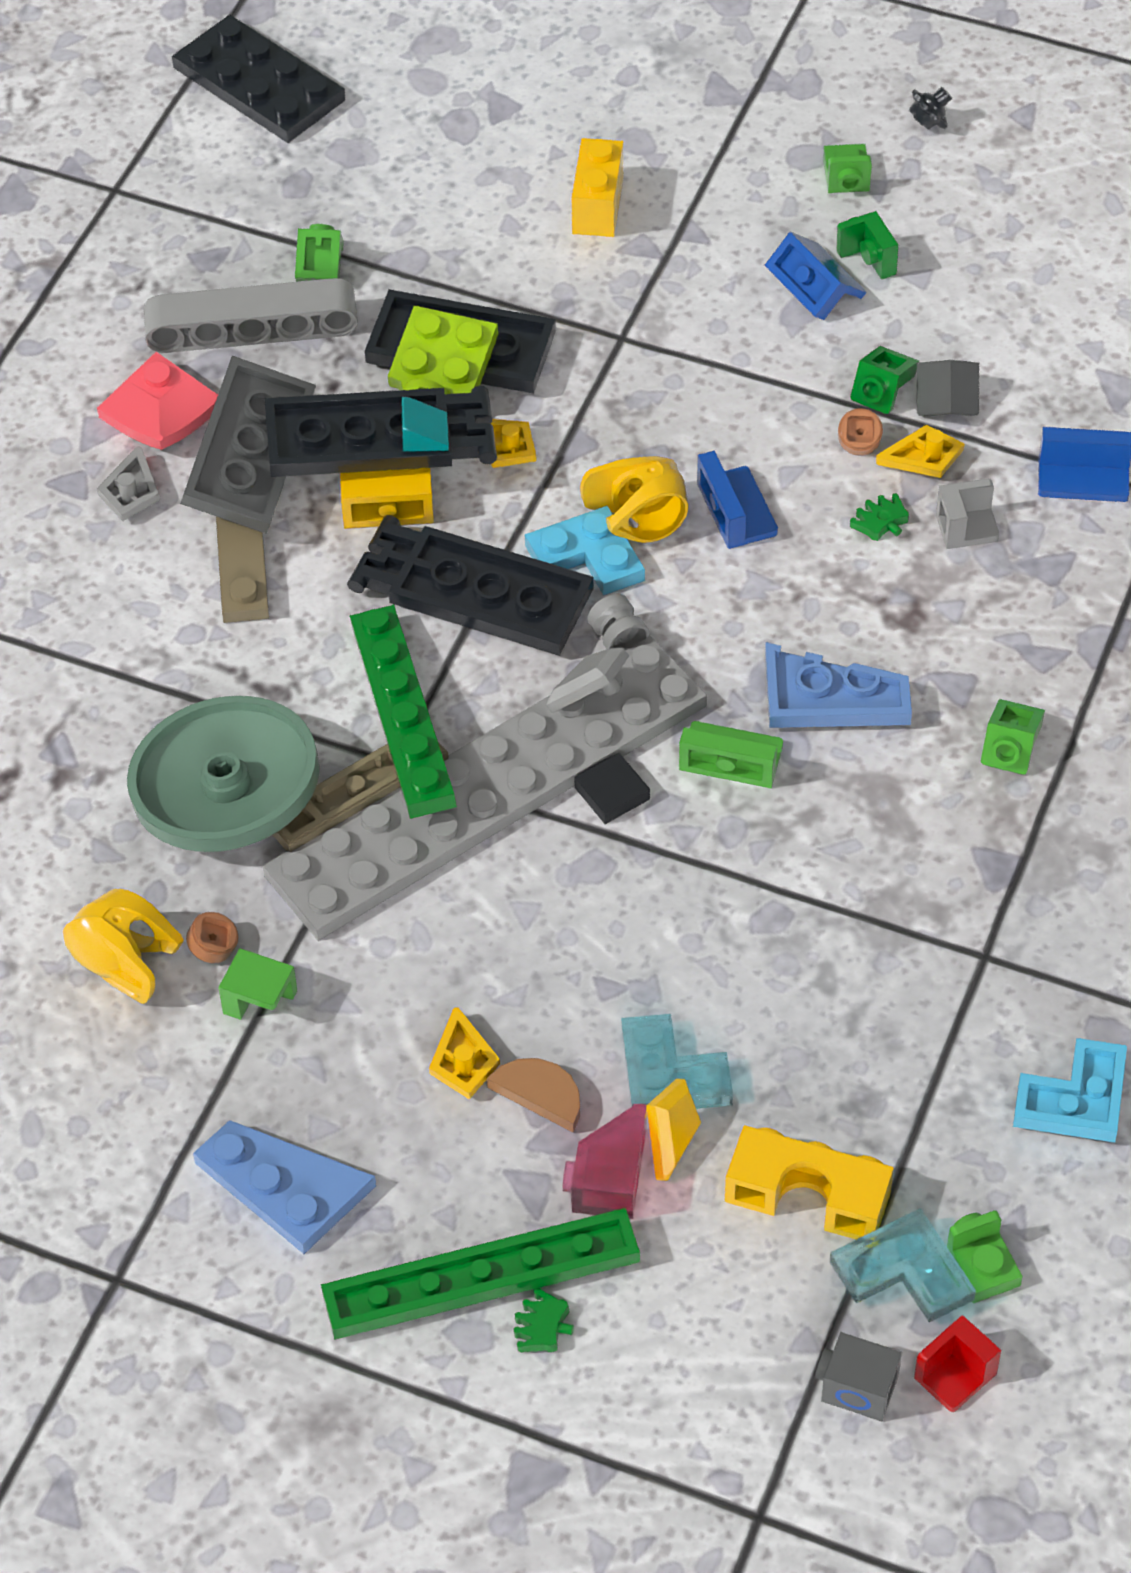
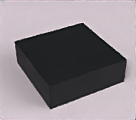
(612, 788)

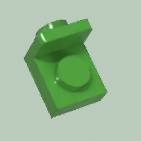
(847, 168)
(318, 253)
(1011, 736)
(983, 1254)

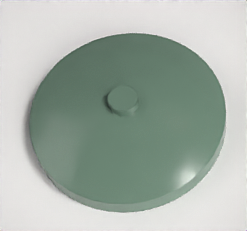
(223, 773)

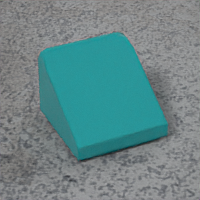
(423, 427)

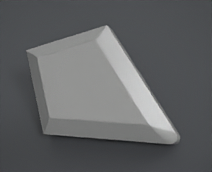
(129, 486)
(590, 675)

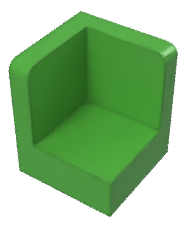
(255, 981)

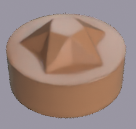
(860, 431)
(212, 937)

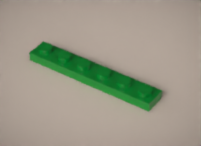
(403, 712)
(480, 1273)

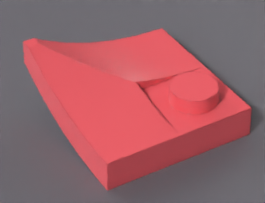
(158, 404)

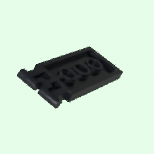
(366, 431)
(473, 584)

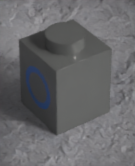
(859, 1375)

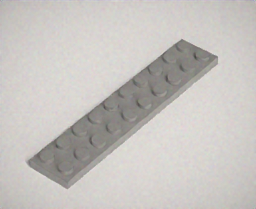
(493, 785)

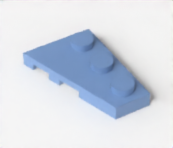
(830, 695)
(283, 1183)

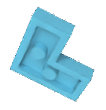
(588, 542)
(1080, 1106)

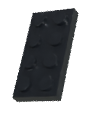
(258, 78)
(517, 353)

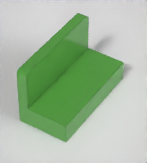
(729, 753)

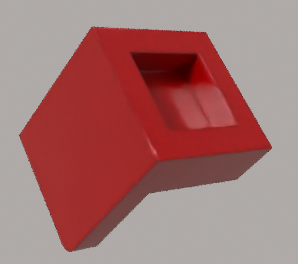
(957, 1364)

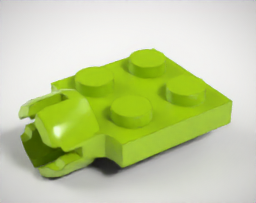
(442, 352)

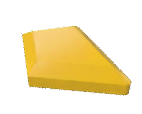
(513, 443)
(922, 452)
(463, 1056)
(671, 1126)

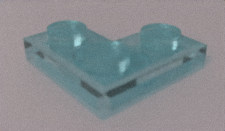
(654, 1064)
(908, 1253)

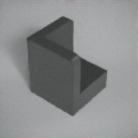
(948, 388)

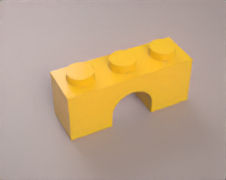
(772, 1164)

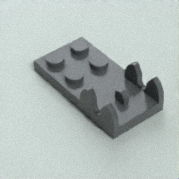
(233, 459)

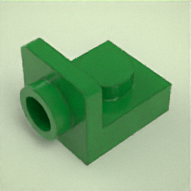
(871, 238)
(880, 377)

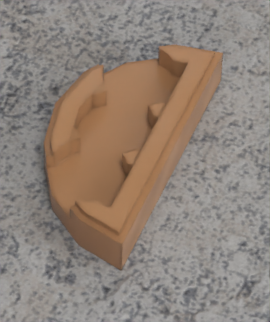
(540, 1088)

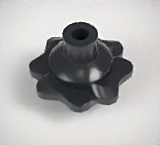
(929, 108)

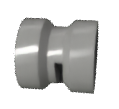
(616, 622)

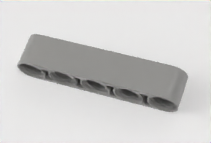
(250, 315)

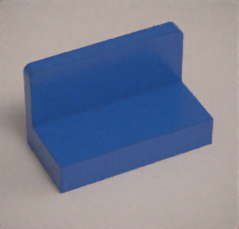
(812, 274)
(1084, 464)
(734, 502)

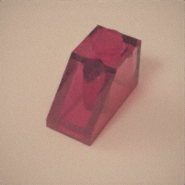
(608, 1165)

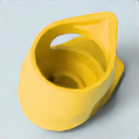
(639, 489)
(106, 946)

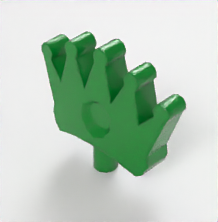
(880, 517)
(542, 1323)

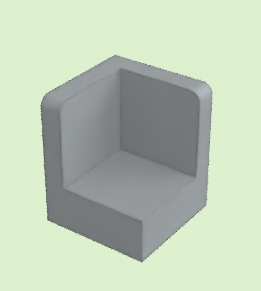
(966, 513)

